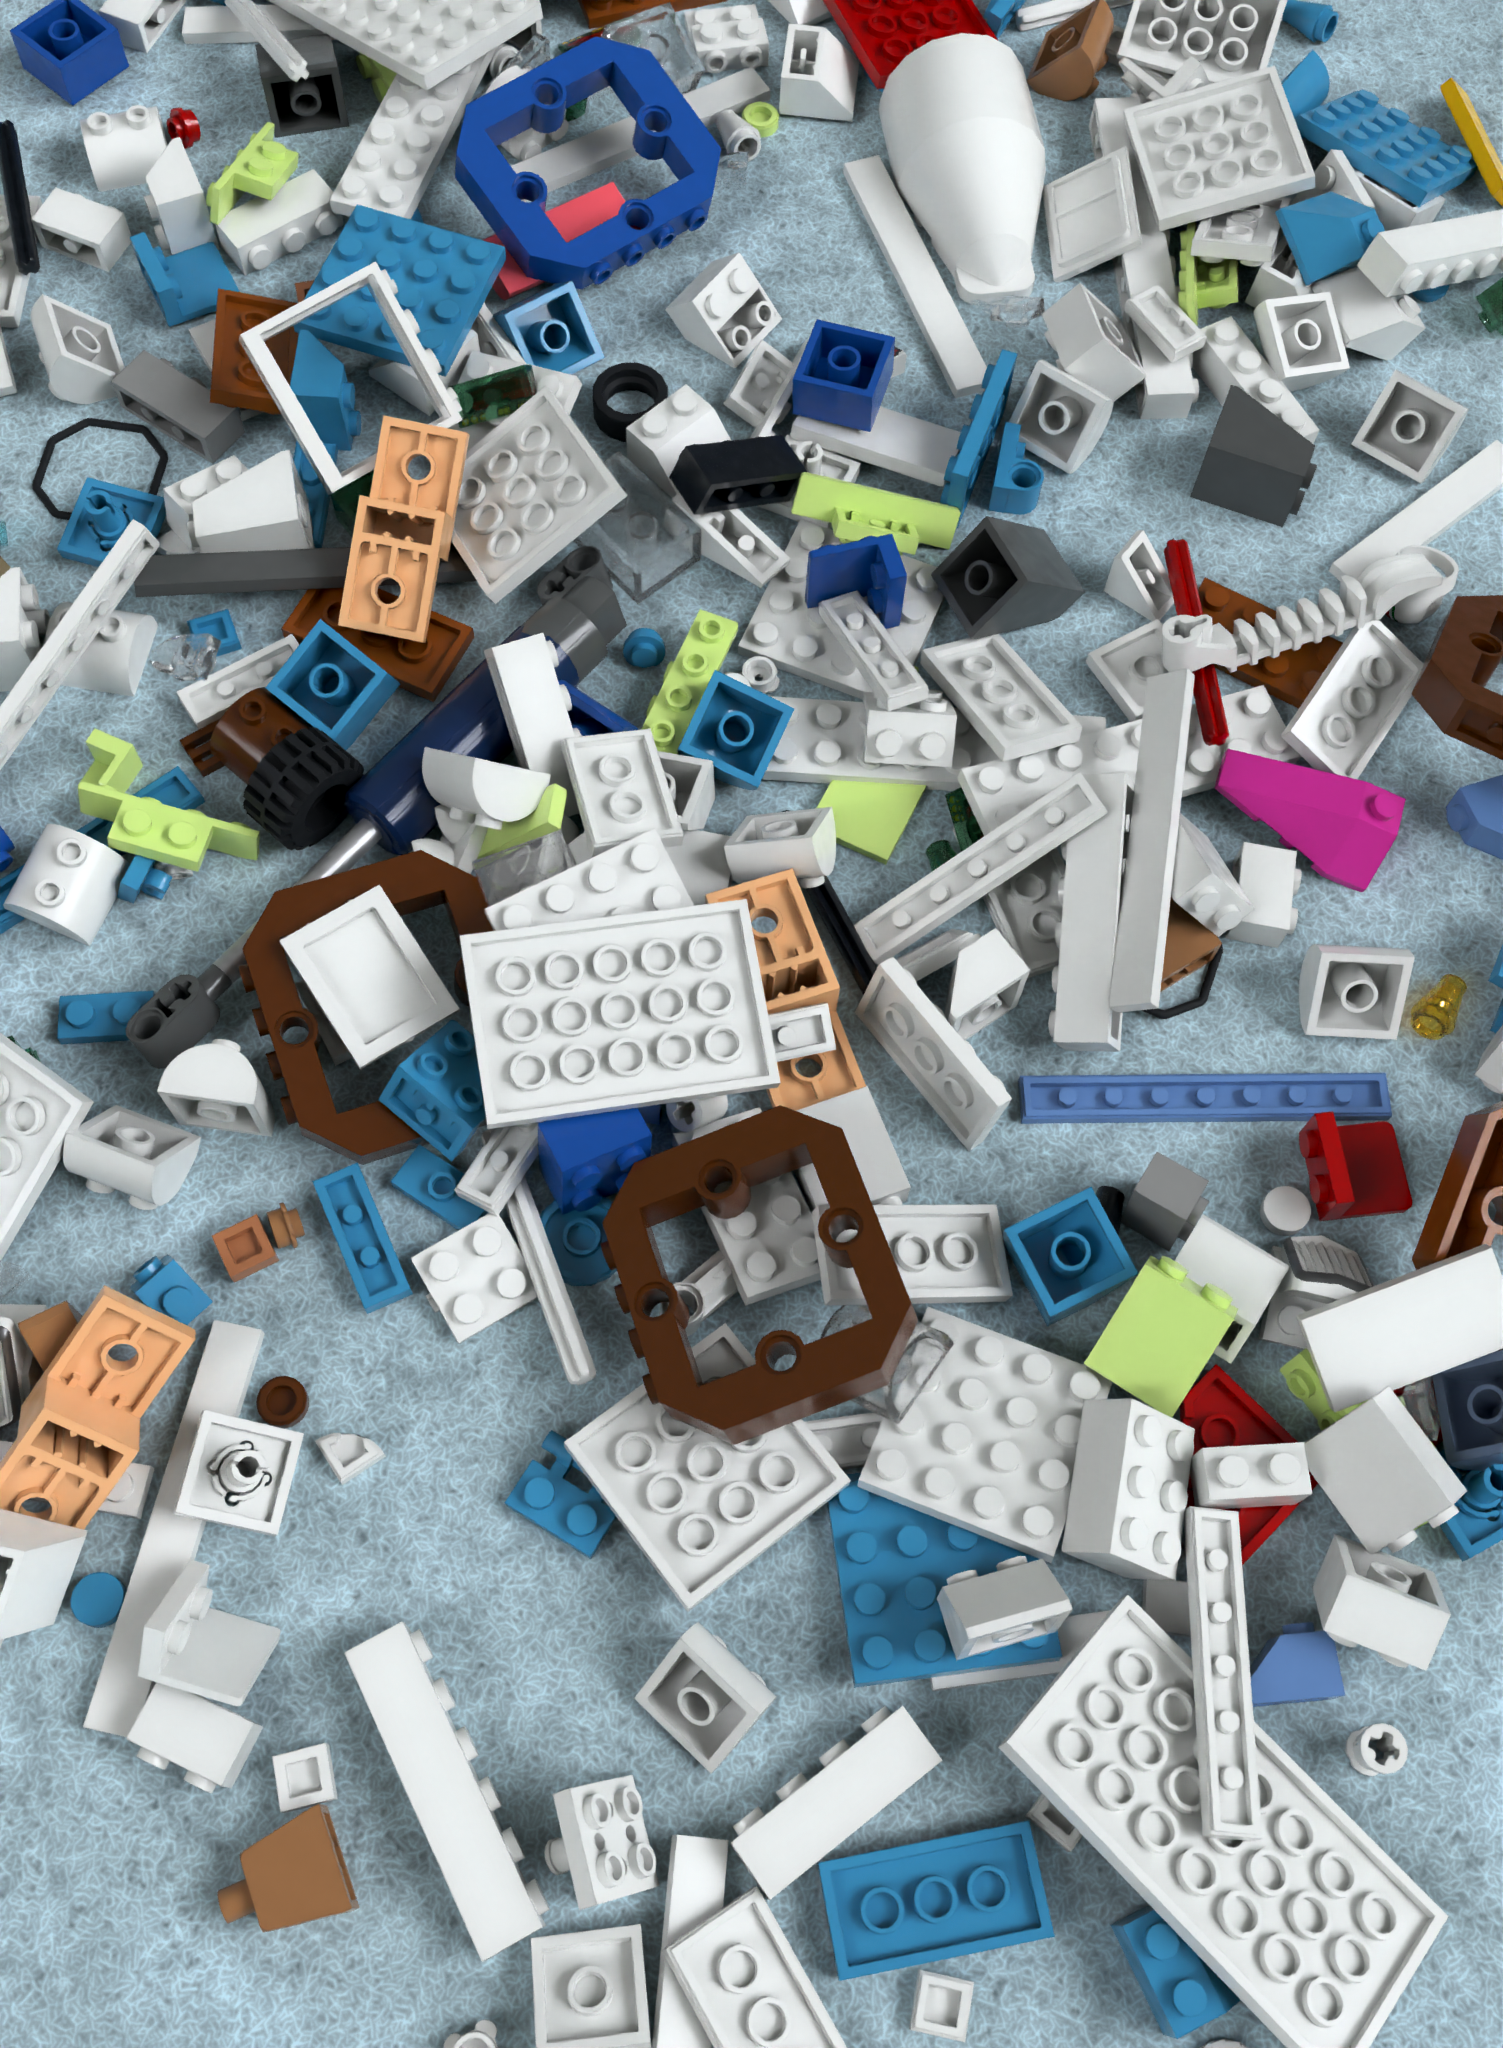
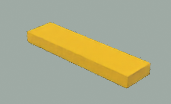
(1475, 137)

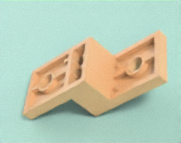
(403, 529)
(795, 976)
(87, 1408)

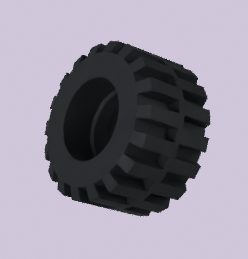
(302, 788)

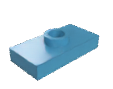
(432, 1185)

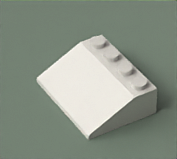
(1220, 34)

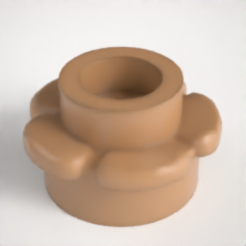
(285, 1226)

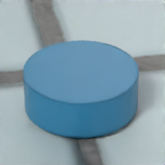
(98, 1599)

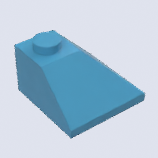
(1328, 234)

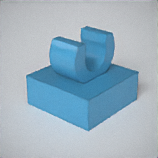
(143, 877)

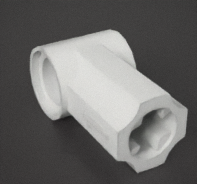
(705, 1290)

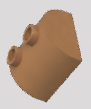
(1073, 54)

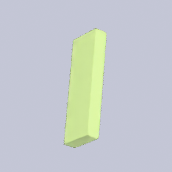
(542, 821)

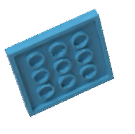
(1388, 146)
(437, 277)
(889, 1584)

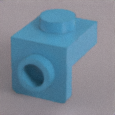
(169, 1289)

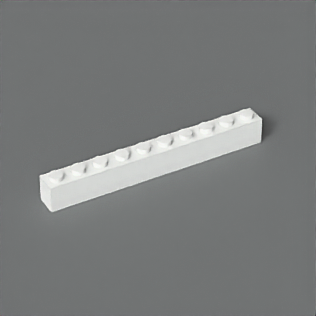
(1168, 385)

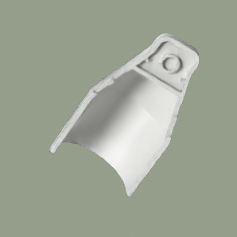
(968, 159)

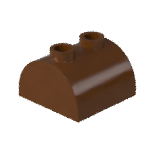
(252, 729)

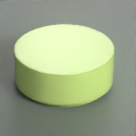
(762, 117)

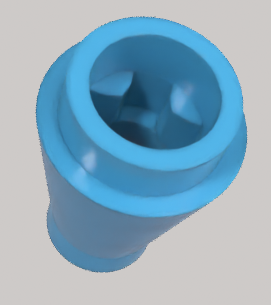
(1311, 19)

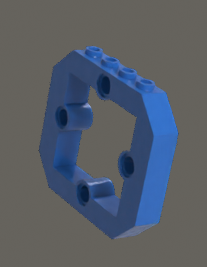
(561, 83)

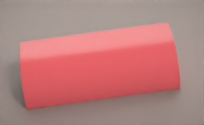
(570, 221)

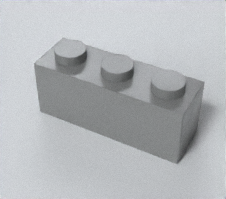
(177, 406)

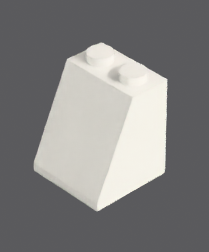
(255, 511)

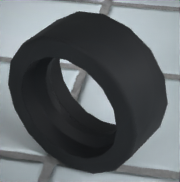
(619, 379)

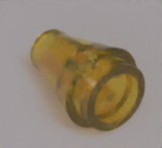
(1438, 1009)

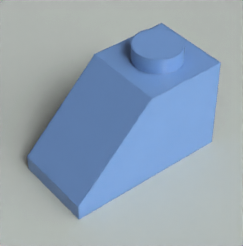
(1478, 815)
(1296, 1668)

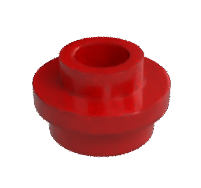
(183, 125)

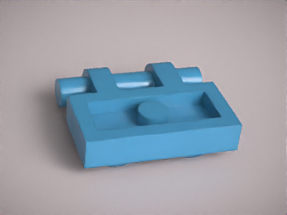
(560, 1506)

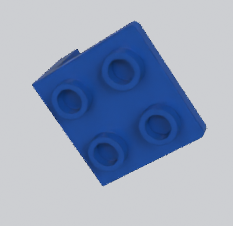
(863, 566)

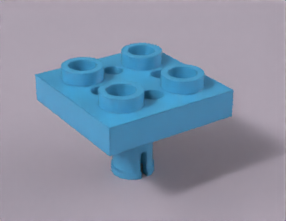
(103, 507)
(1470, 1529)

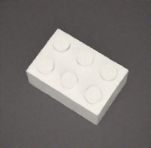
(1129, 1489)

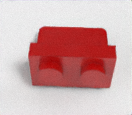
(1353, 1168)

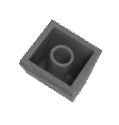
(308, 103)
(1255, 462)
(1006, 579)

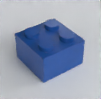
(69, 49)
(843, 375)
(590, 1155)

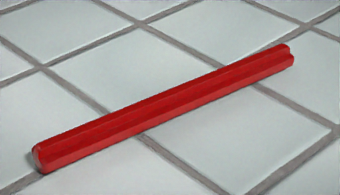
(1187, 602)

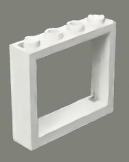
(404, 329)

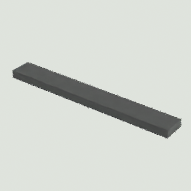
(264, 571)

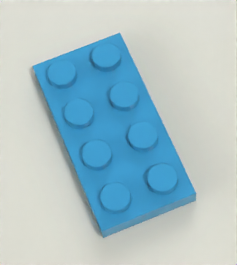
(978, 436)
(934, 1900)

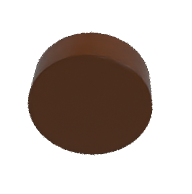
(282, 1402)

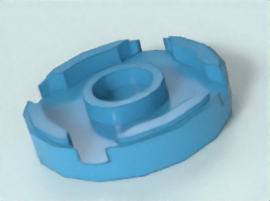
(580, 1252)

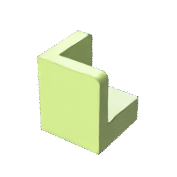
(114, 763)

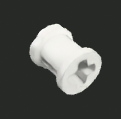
(1389, 1742)

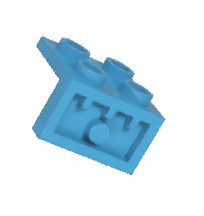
(184, 282)
(440, 1090)

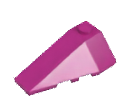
(1326, 816)

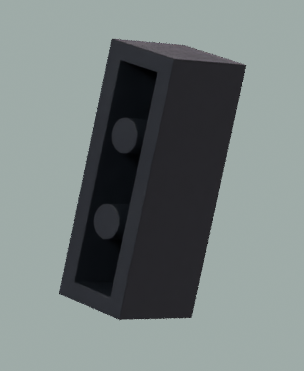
(737, 474)

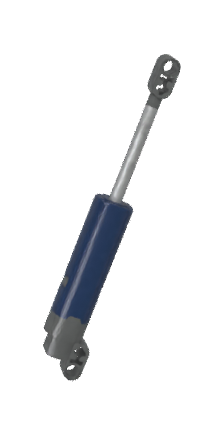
(392, 798)

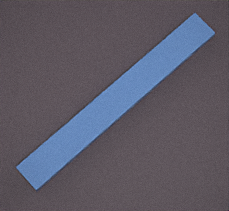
(1202, 1097)

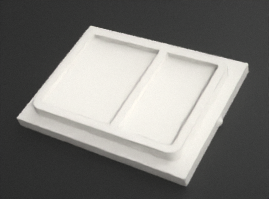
(1091, 215)
(369, 976)

